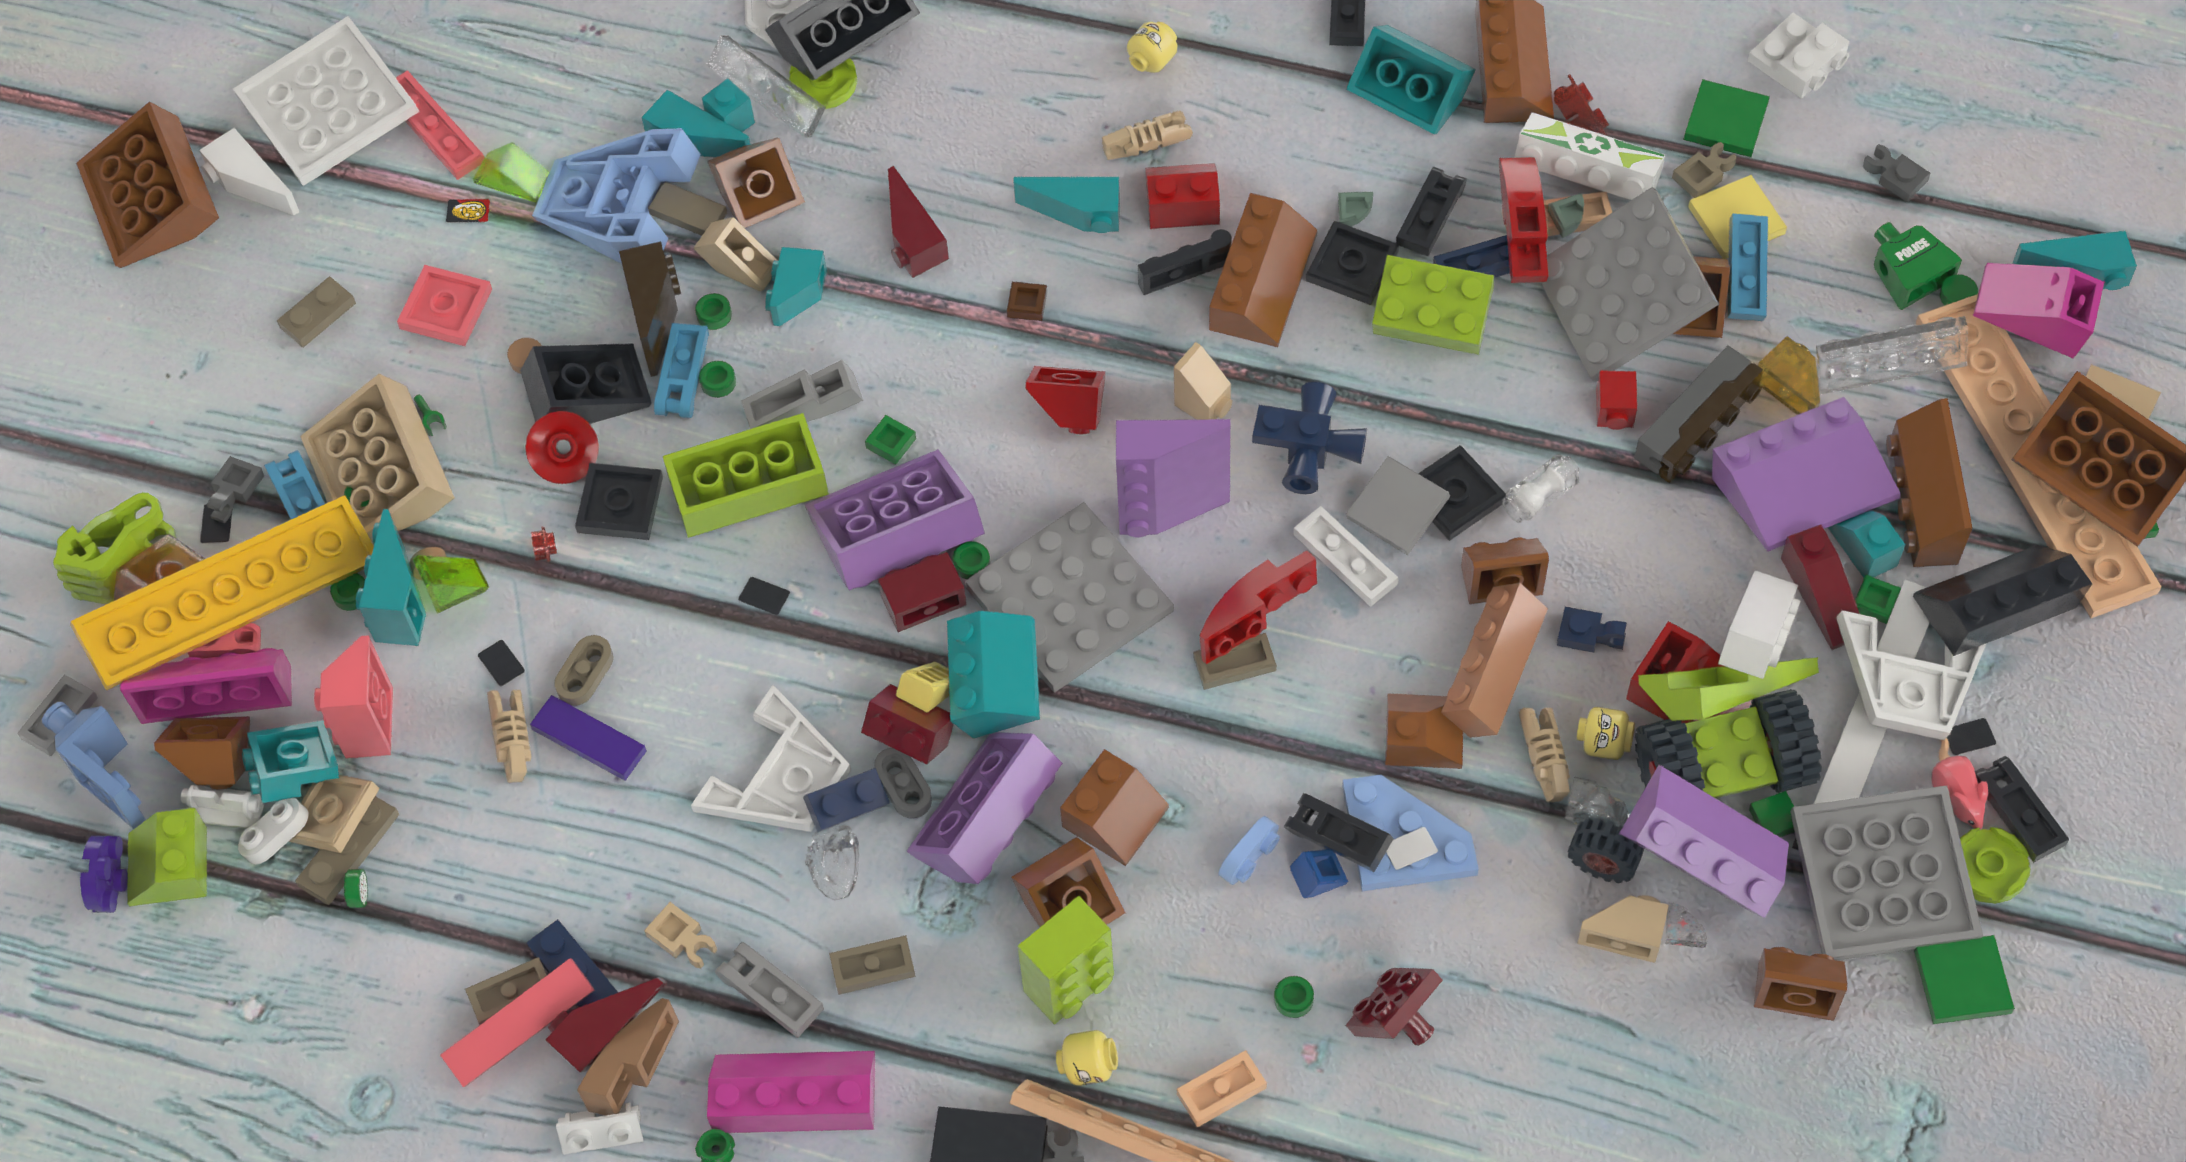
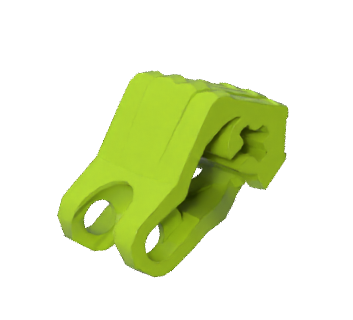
(92, 574)

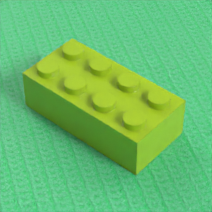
(745, 475)

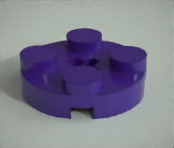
(104, 877)

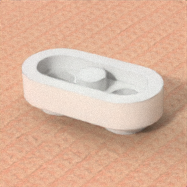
(273, 830)

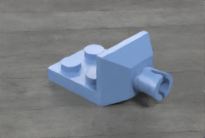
(86, 746)

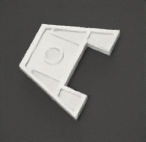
(1904, 690)
(795, 767)

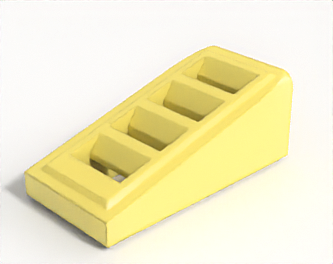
(924, 686)

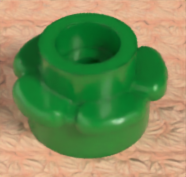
(715, 1138)

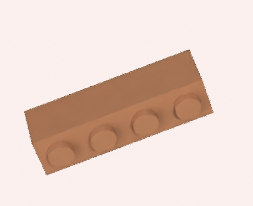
(1494, 660)

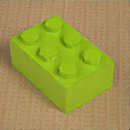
(1433, 304)
(1067, 961)

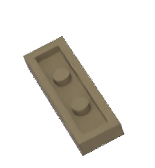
(327, 869)

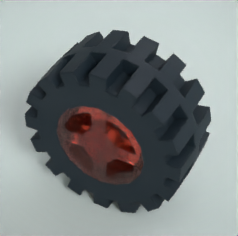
(1604, 851)

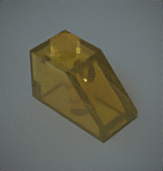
(1791, 376)

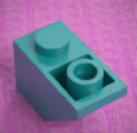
(797, 283)

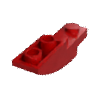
(1524, 219)
(1245, 605)

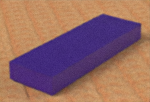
(588, 737)

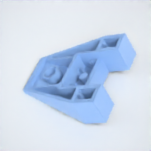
(607, 190)

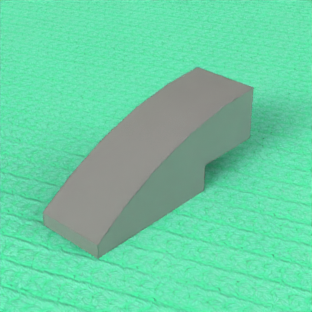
(813, 395)

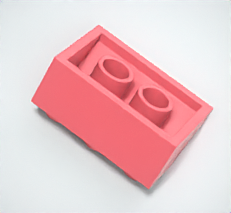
(357, 701)

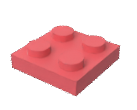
(444, 305)

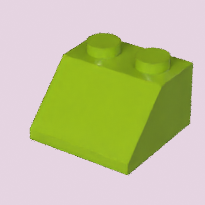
(167, 858)

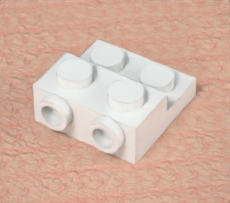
(1800, 54)

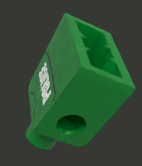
(1912, 263)

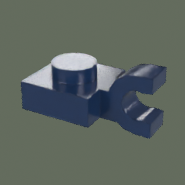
(1584, 629)

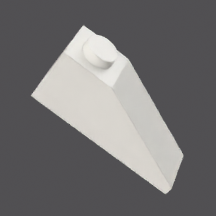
(244, 173)

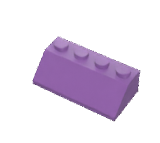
(986, 806)
(1709, 841)

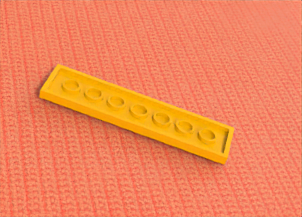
(223, 592)

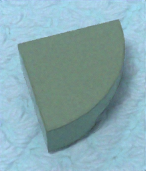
(1354, 207)
(1567, 213)

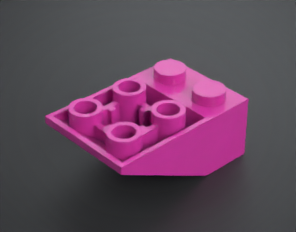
(2041, 304)

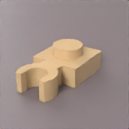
(677, 932)

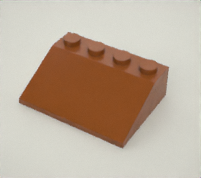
(146, 187)
(2105, 458)

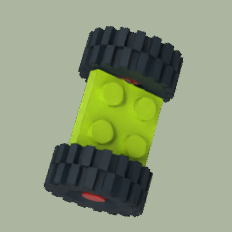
(1737, 750)

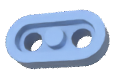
(1241, 860)

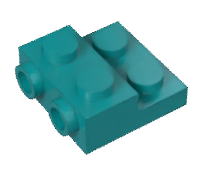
(287, 758)

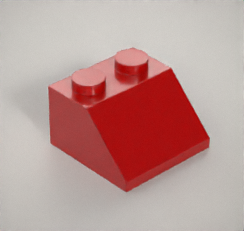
(1183, 195)

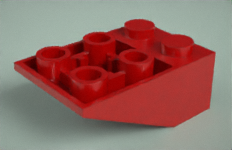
(1672, 652)

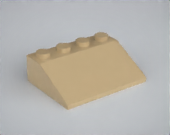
(381, 453)

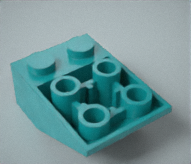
(390, 593)

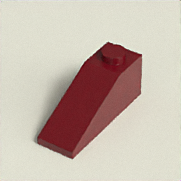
(915, 235)
(1820, 580)
(592, 1027)

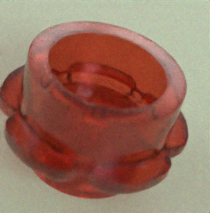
(543, 544)

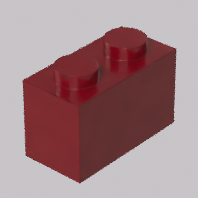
(922, 591)
(907, 727)

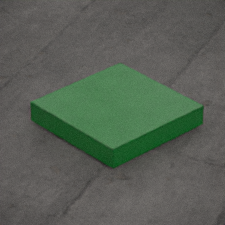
(1727, 117)
(1964, 980)

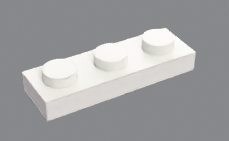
(1345, 556)

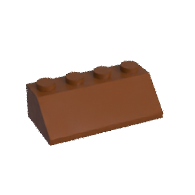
(1513, 60)
(1262, 271)
(1930, 486)

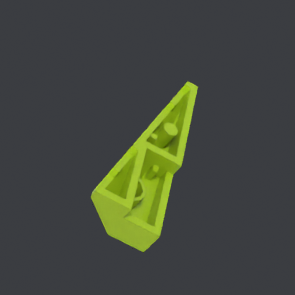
(1717, 689)

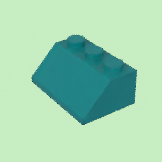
(1410, 78)
(992, 672)

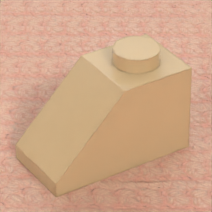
(736, 253)
(1201, 386)
(1627, 928)

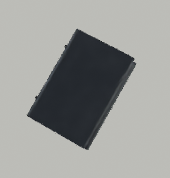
(987, 1136)

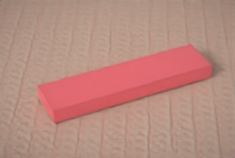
(440, 131)
(517, 1022)

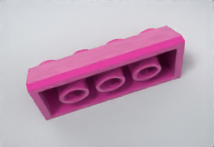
(211, 686)
(792, 1092)

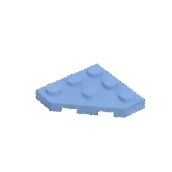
(1399, 813)

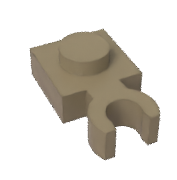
(1703, 173)

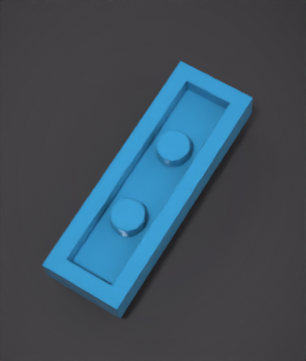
(1748, 267)

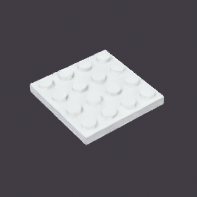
(326, 100)

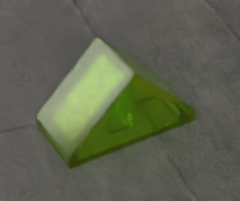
(512, 172)
(450, 579)

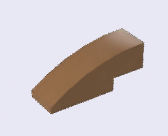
(628, 1059)

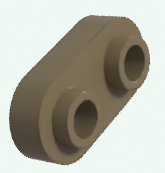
(581, 672)

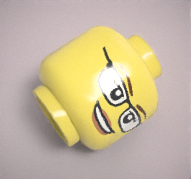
(1152, 47)
(1606, 733)
(1087, 1057)

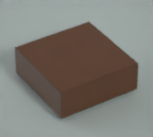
(1027, 301)

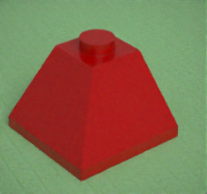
(1068, 396)

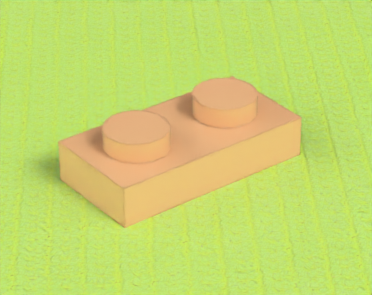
(1221, 1088)

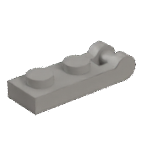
(770, 990)

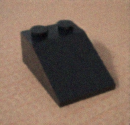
(585, 380)

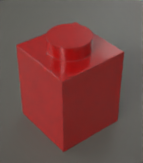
(1616, 399)

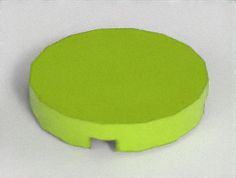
(830, 88)
(1995, 864)

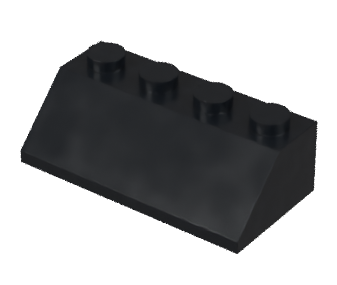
(832, 31)
(2003, 597)

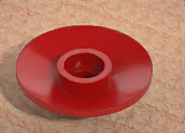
(544, 453)

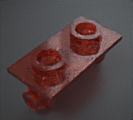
(1576, 100)

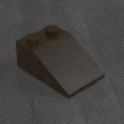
(652, 292)

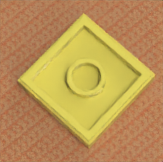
(1739, 197)

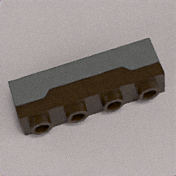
(1699, 414)

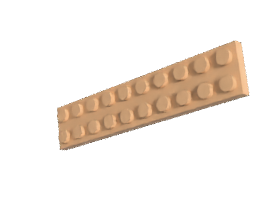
(2006, 409)

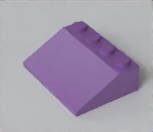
(1170, 472)
(1804, 473)
(895, 519)

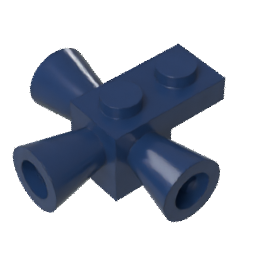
(1307, 436)

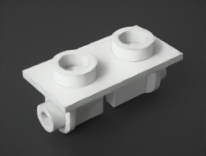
(224, 806)
(587, 1132)

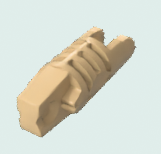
(1147, 136)
(510, 734)
(1546, 752)

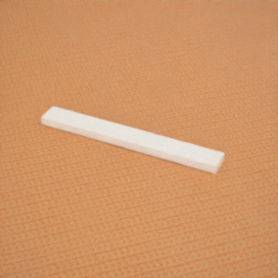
(1861, 739)

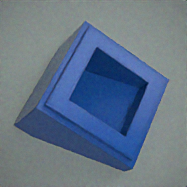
(1317, 872)

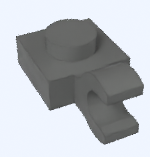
(233, 482)

